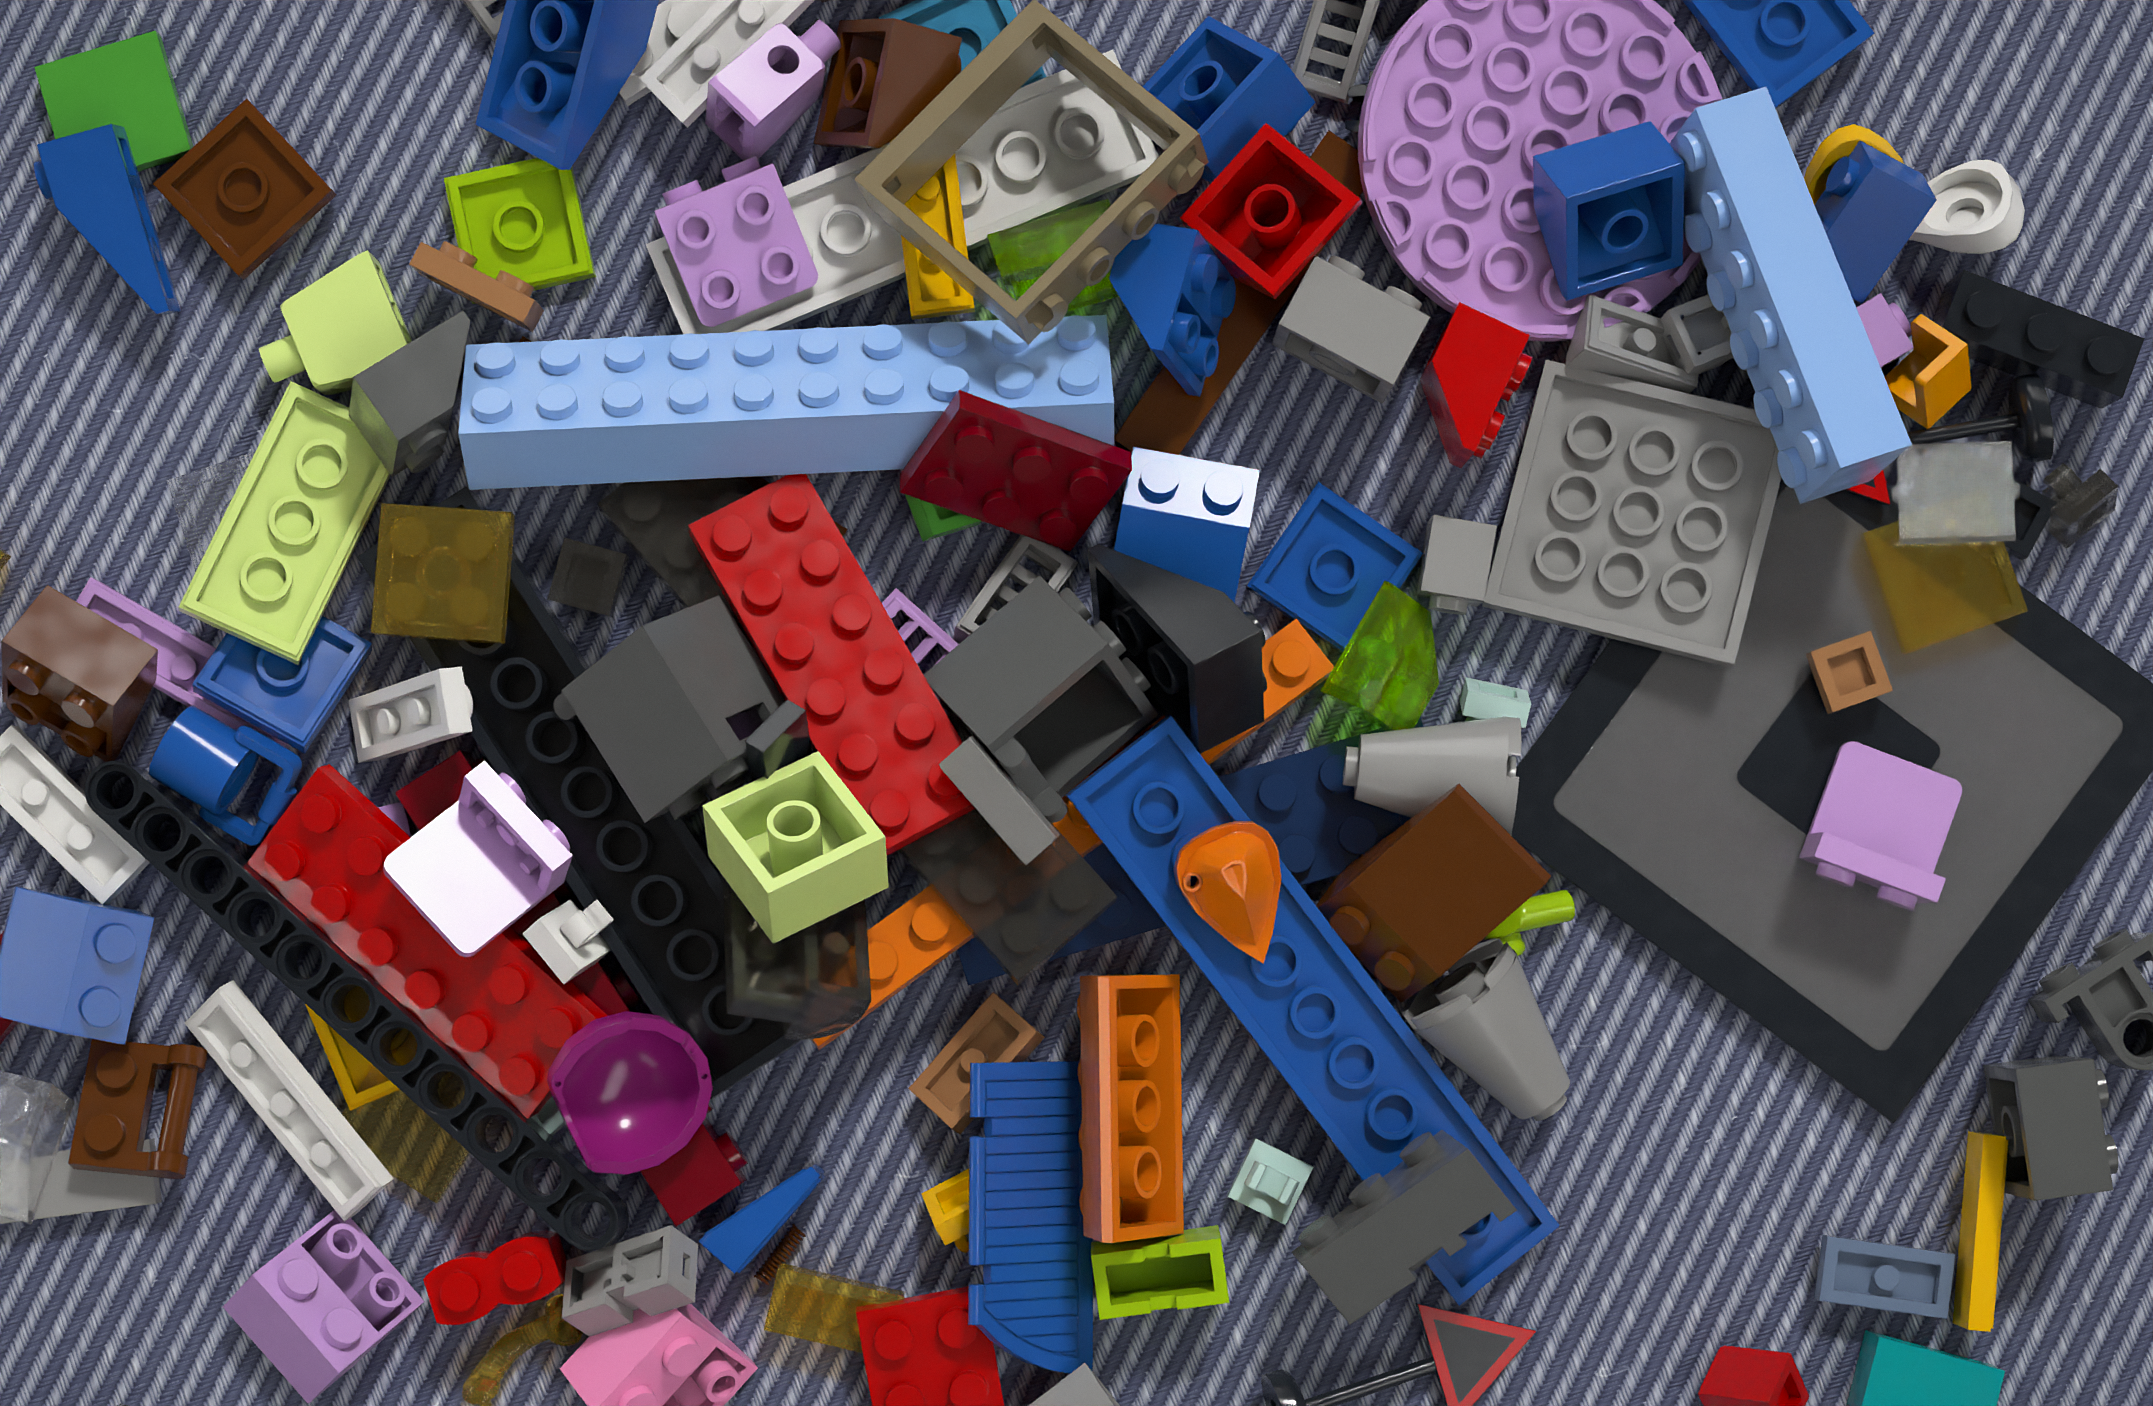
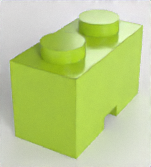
(1159, 1273)

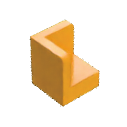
(1932, 375)

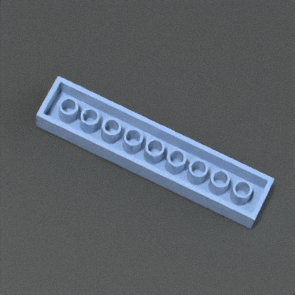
(761, 399)

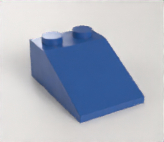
(560, 71)

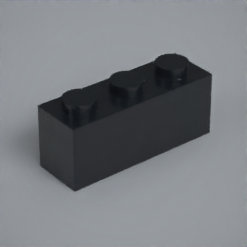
(2039, 337)

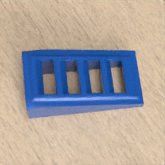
(750, 1229)

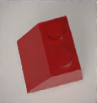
(1270, 212)

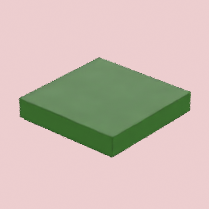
(120, 86)

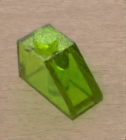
(1388, 663)

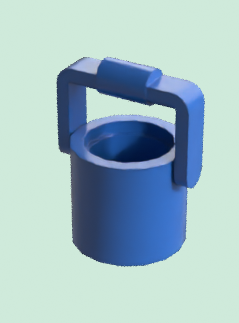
(212, 765)

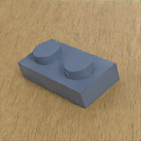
(1884, 1276)

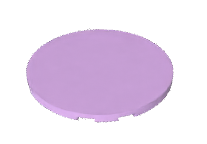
(1466, 108)

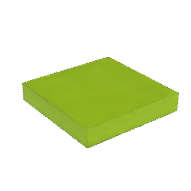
(522, 222)

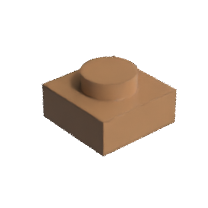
(1849, 672)

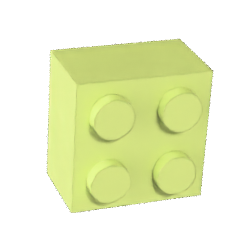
(796, 846)

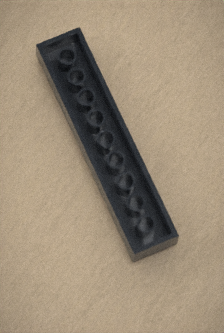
(644, 874)

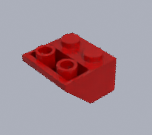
(1468, 375)

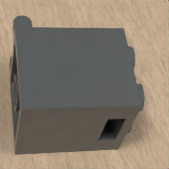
(1044, 692)
(675, 708)

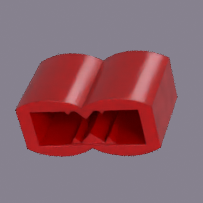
(484, 1280)

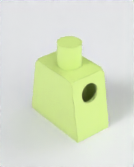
(338, 327)

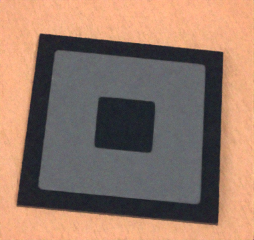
(1694, 784)

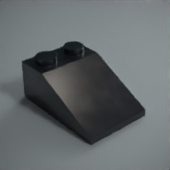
(1186, 643)

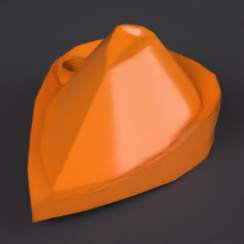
(1235, 883)

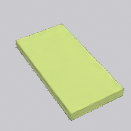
(289, 527)

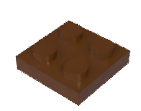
(244, 189)

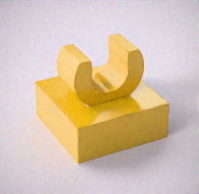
(950, 1209)

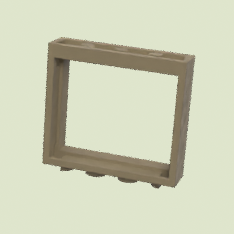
(970, 102)

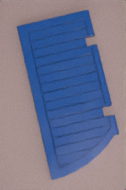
(1029, 1214)

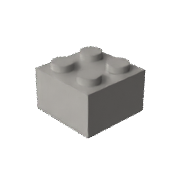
(1351, 327)

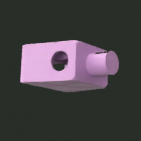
(769, 87)

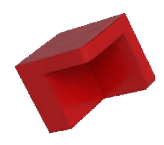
(1752, 1379)

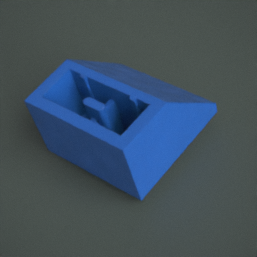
(1176, 299)

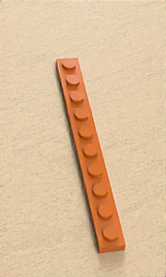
(928, 931)

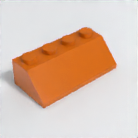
(1131, 1107)

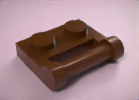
(118, 1105)

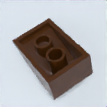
(1430, 892)

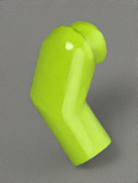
(1533, 914)

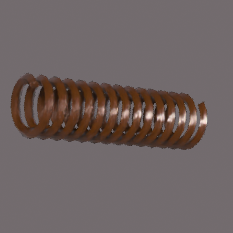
(781, 1246)

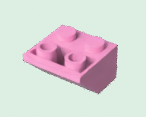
(659, 1362)

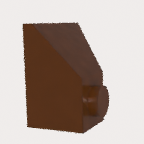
(882, 80)

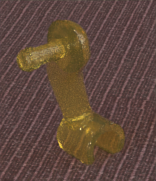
(486, 1378)

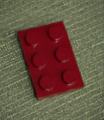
(1015, 471)

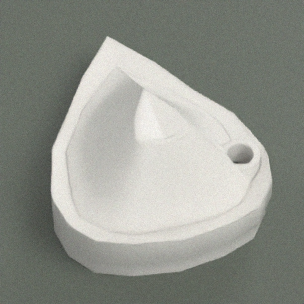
(1974, 209)

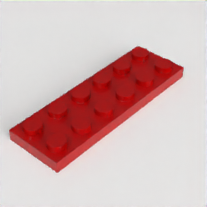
(835, 654)
(491, 1009)

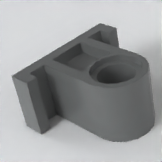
(2105, 997)

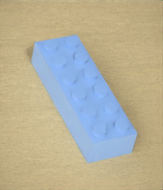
(1785, 299)

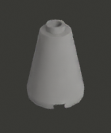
(1418, 765)
(1493, 1030)

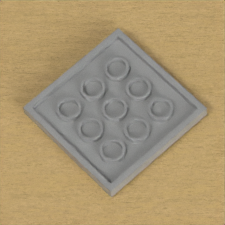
(1637, 514)

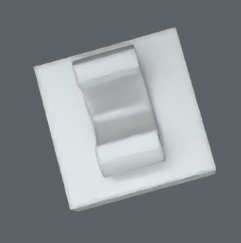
(570, 938)

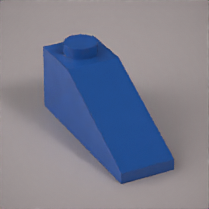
(103, 198)

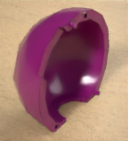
(630, 1091)

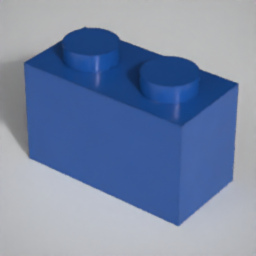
(1871, 213)

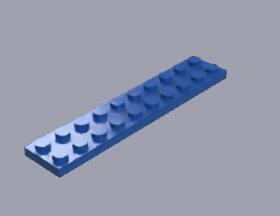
(1309, 1000)

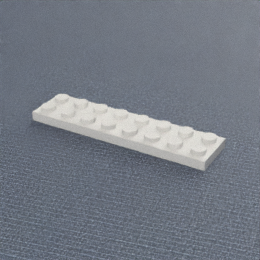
(1028, 161)

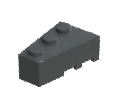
(1399, 1224)

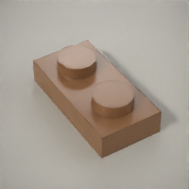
(456, 272)
(989, 1035)

